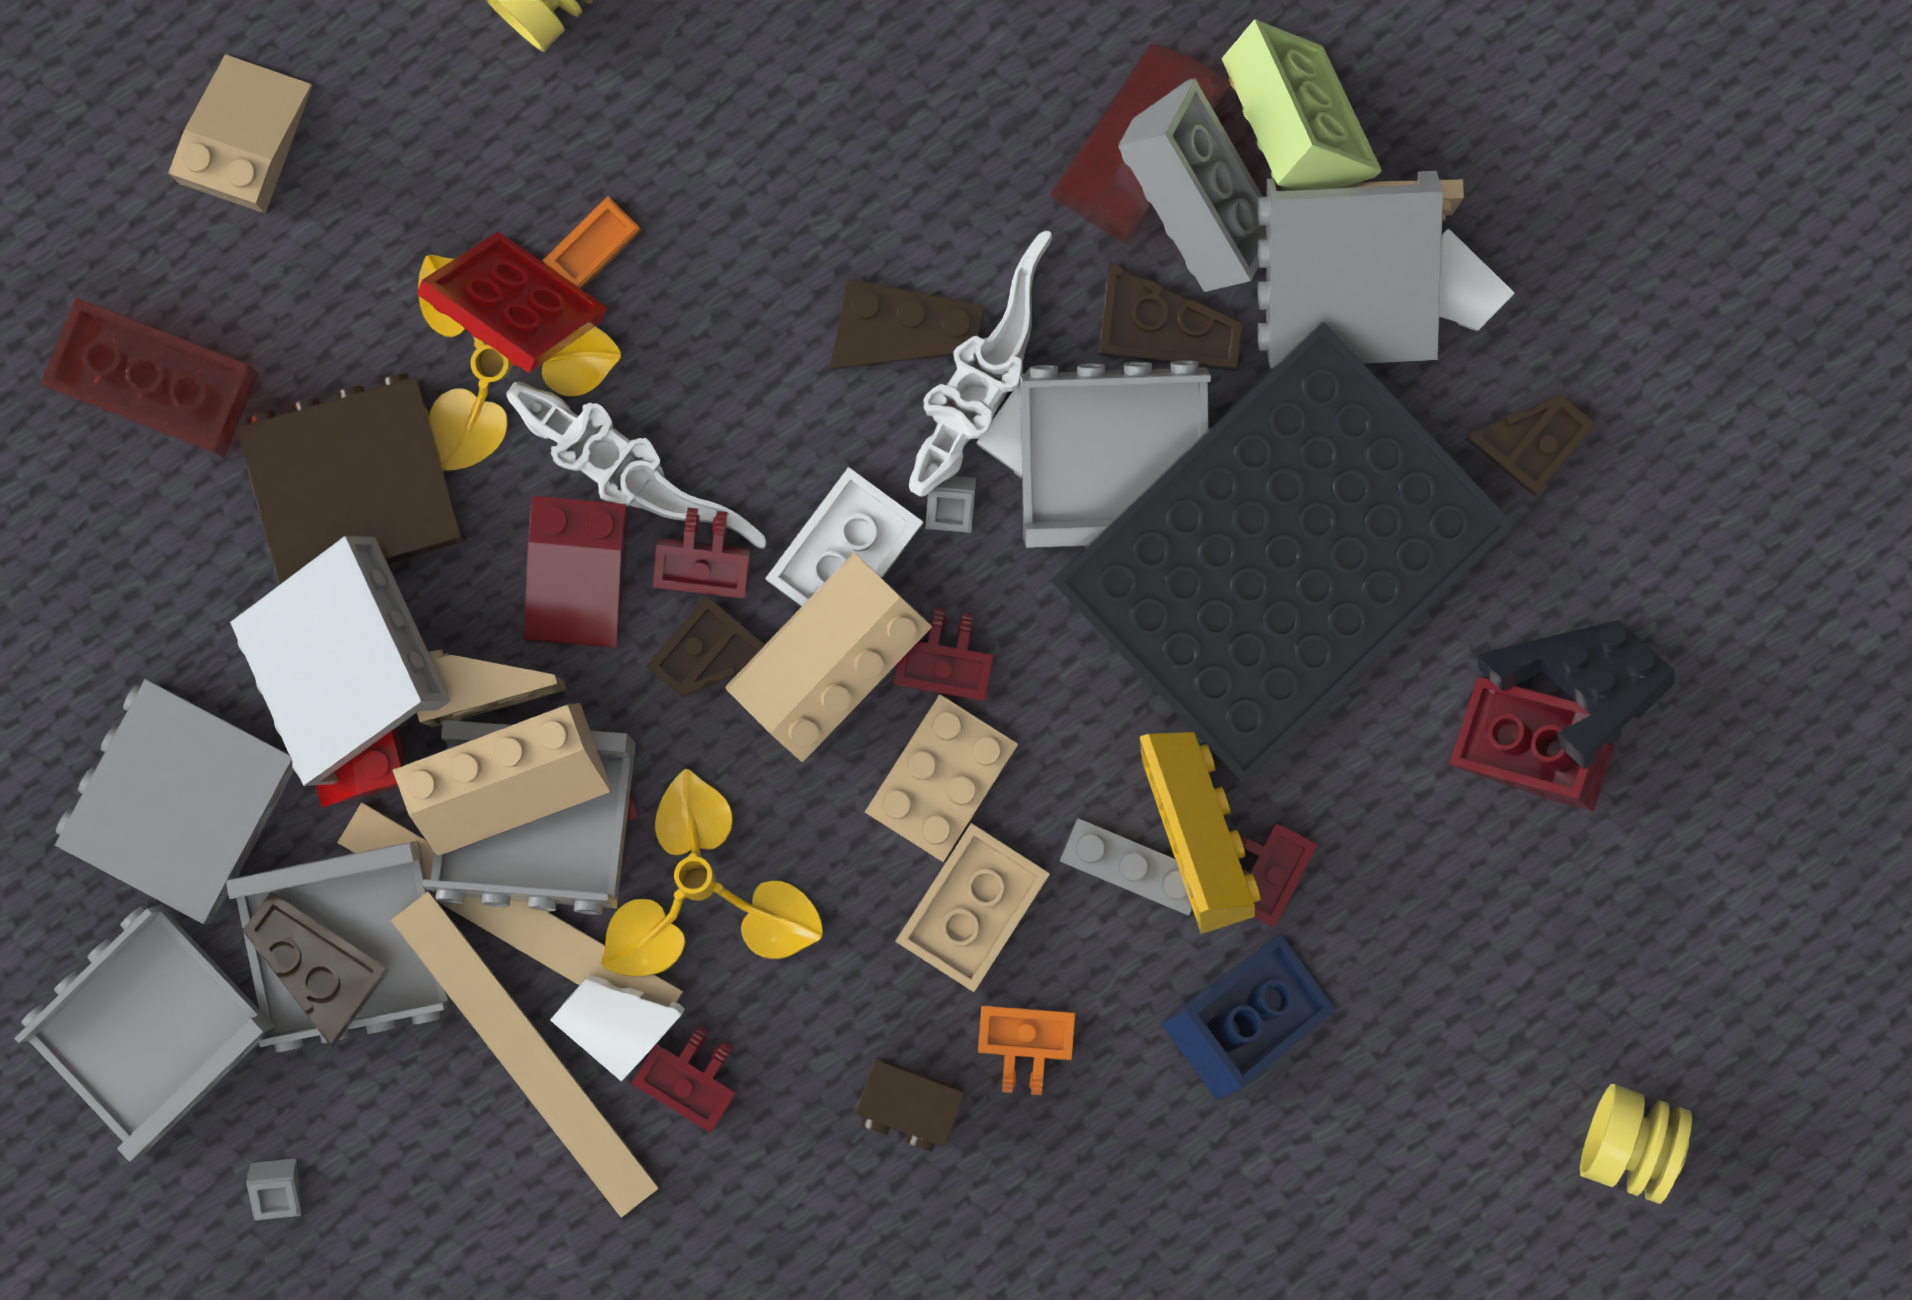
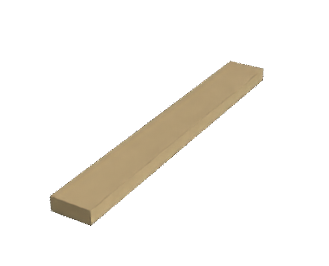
(529, 930)
(524, 1054)

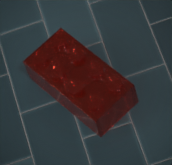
(149, 378)

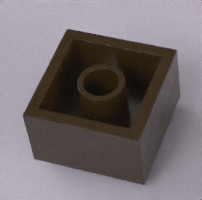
(909, 1103)

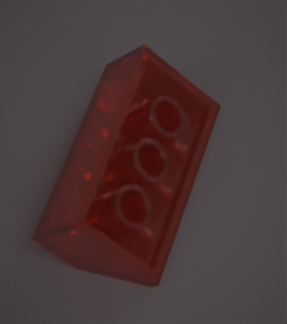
(1098, 180)

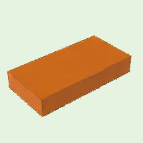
(593, 243)

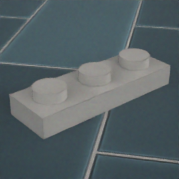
(1126, 865)

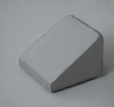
(951, 505)
(274, 1189)

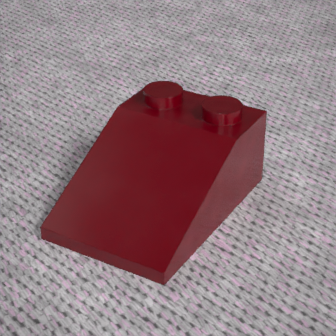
(575, 571)
(1516, 743)

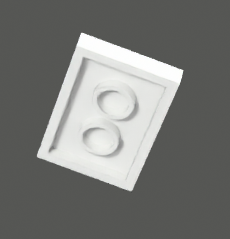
(847, 521)

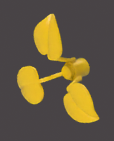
(472, 428)
(687, 820)

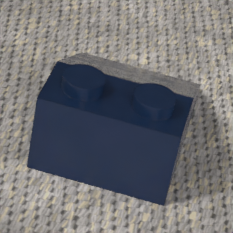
(1248, 1017)

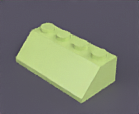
(1298, 110)

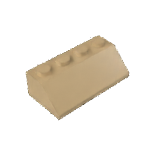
(828, 657)
(503, 779)

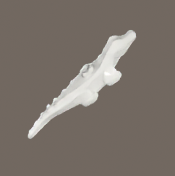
(983, 377)
(622, 467)

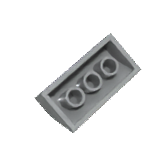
(1197, 186)

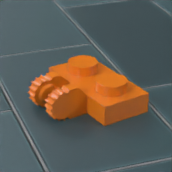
(1025, 1034)

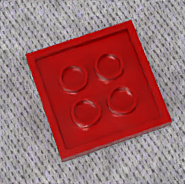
(512, 301)

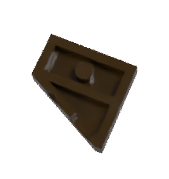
(1534, 441)
(704, 650)

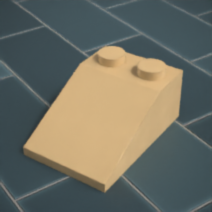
(240, 133)
(484, 687)

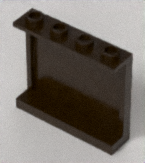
(350, 471)

